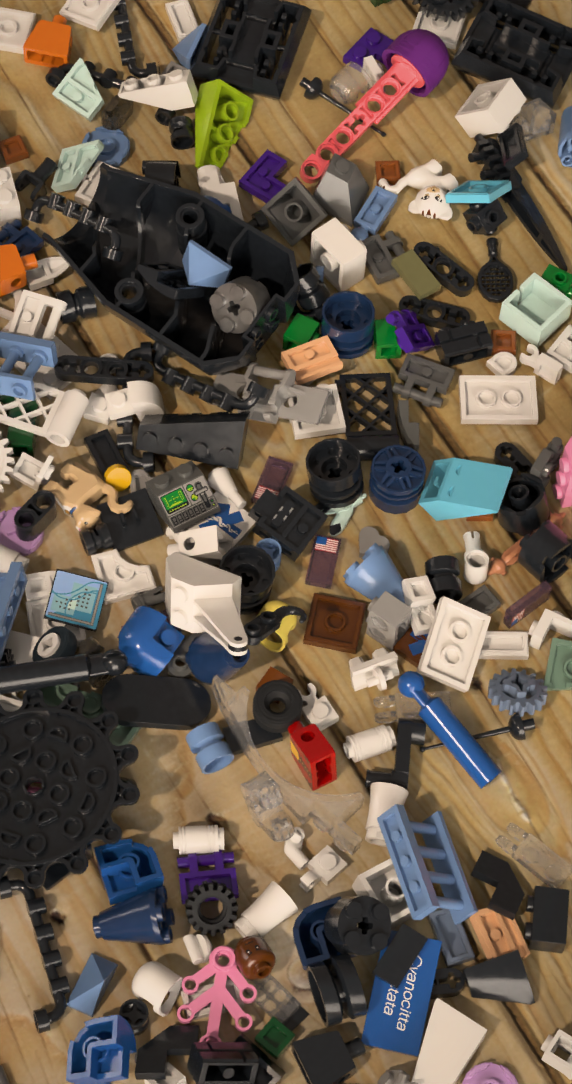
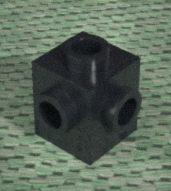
(484, 217)

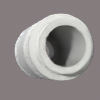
(369, 743)
(198, 839)

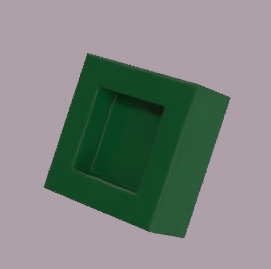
(274, 1038)

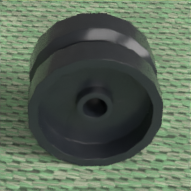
(336, 990)

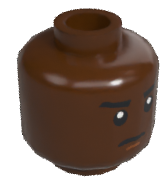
(254, 957)

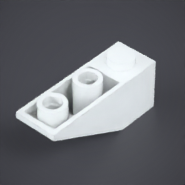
(166, 91)

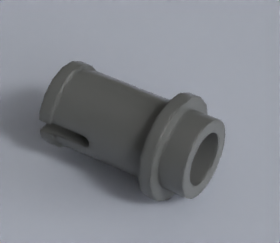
(148, 598)

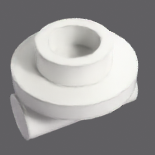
(198, 947)

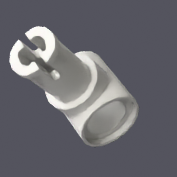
(475, 559)

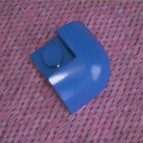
(148, 641)
(127, 869)
(101, 1051)

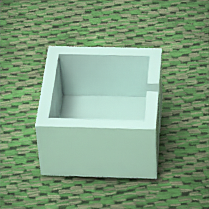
(539, 310)

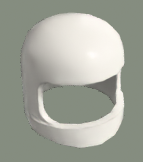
(153, 983)

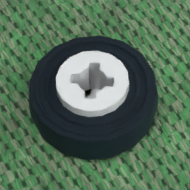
(55, 643)

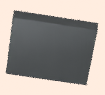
(294, 212)

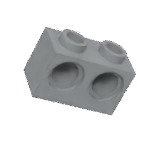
(387, 619)

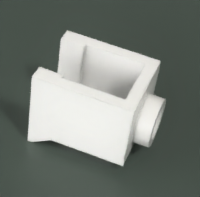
(549, 1047)

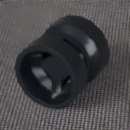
(181, 132)
(96, 539)
(134, 1010)

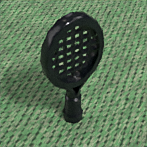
(492, 244)

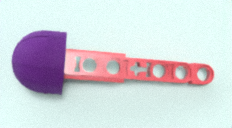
(413, 65)

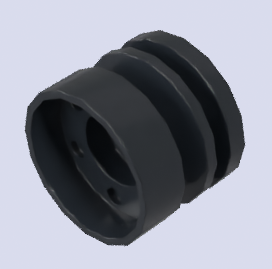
(334, 472)
(257, 575)

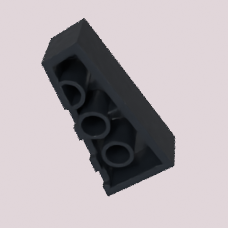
(196, 437)

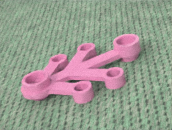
(218, 994)

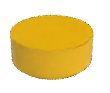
(118, 477)

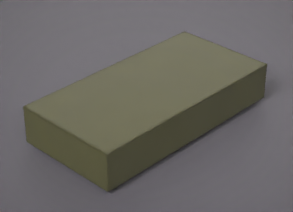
(415, 274)

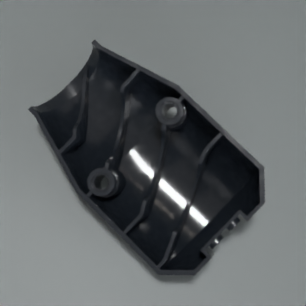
(156, 227)

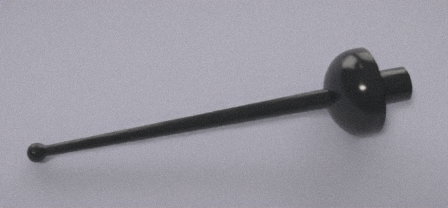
(314, 89)
(516, 727)

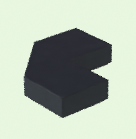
(499, 874)
(153, 1056)

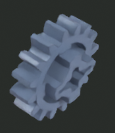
(517, 692)

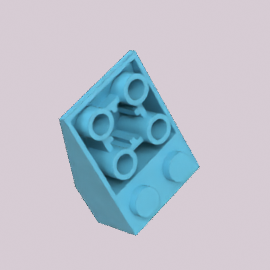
(464, 488)

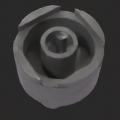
(238, 303)

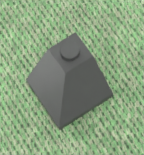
(341, 189)

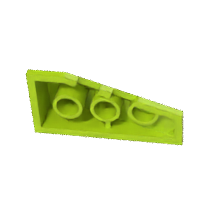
(219, 118)

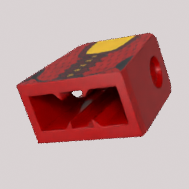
(313, 754)

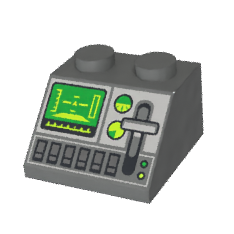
(182, 496)

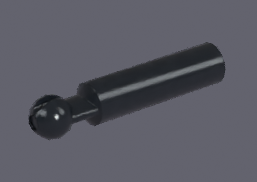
(61, 670)

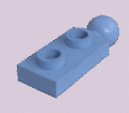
(373, 213)

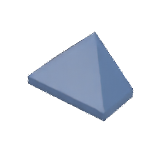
(188, 47)
(203, 267)
(91, 985)

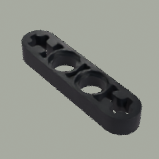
(104, 367)

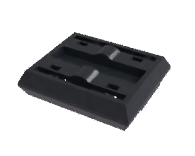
(251, 45)
(517, 51)

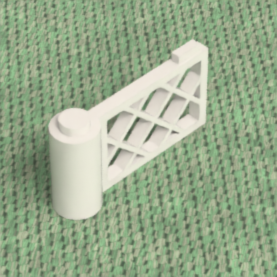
(60, 422)

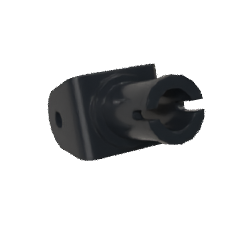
(36, 178)

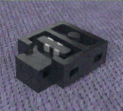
(287, 520)

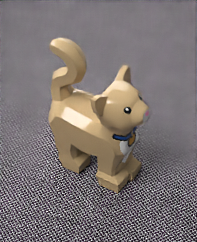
(82, 493)

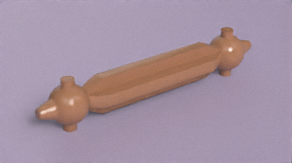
(511, 554)

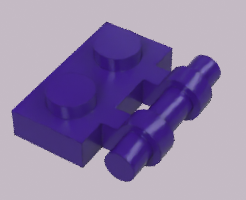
(410, 334)
(194, 877)

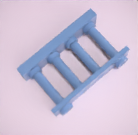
(28, 350)
(411, 869)

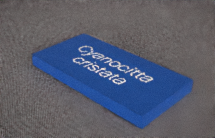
(399, 1015)

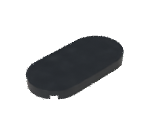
(156, 701)

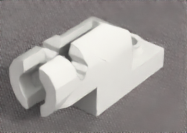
(213, 185)

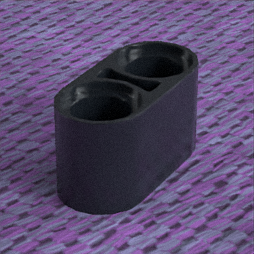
(38, 517)

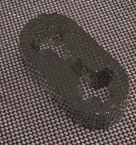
(116, 113)

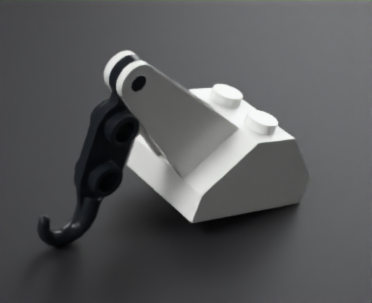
(209, 601)

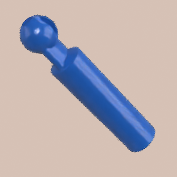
(450, 730)

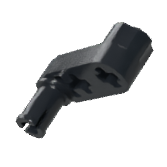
(408, 732)

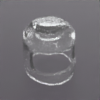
(349, 82)

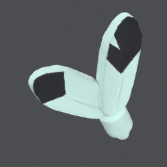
(343, 515)

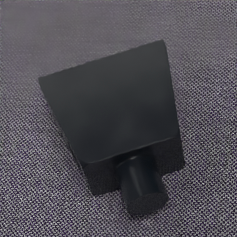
(327, 1057)

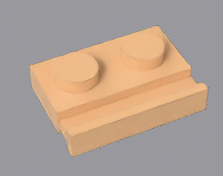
(312, 360)
(498, 934)

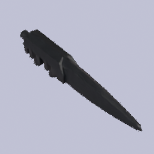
(489, 153)

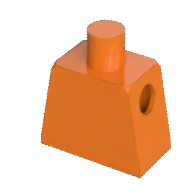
(49, 43)
(14, 268)

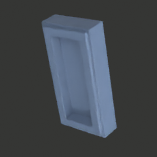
(455, 943)

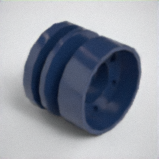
(349, 323)
(396, 479)

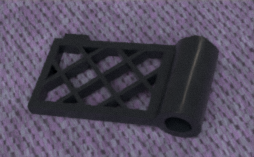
(370, 439)

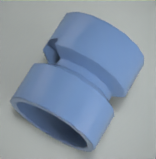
(210, 750)

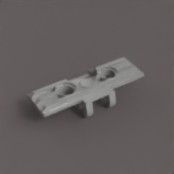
(309, 400)

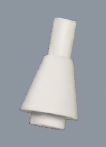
(222, 482)

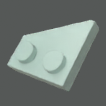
(80, 91)
(74, 165)

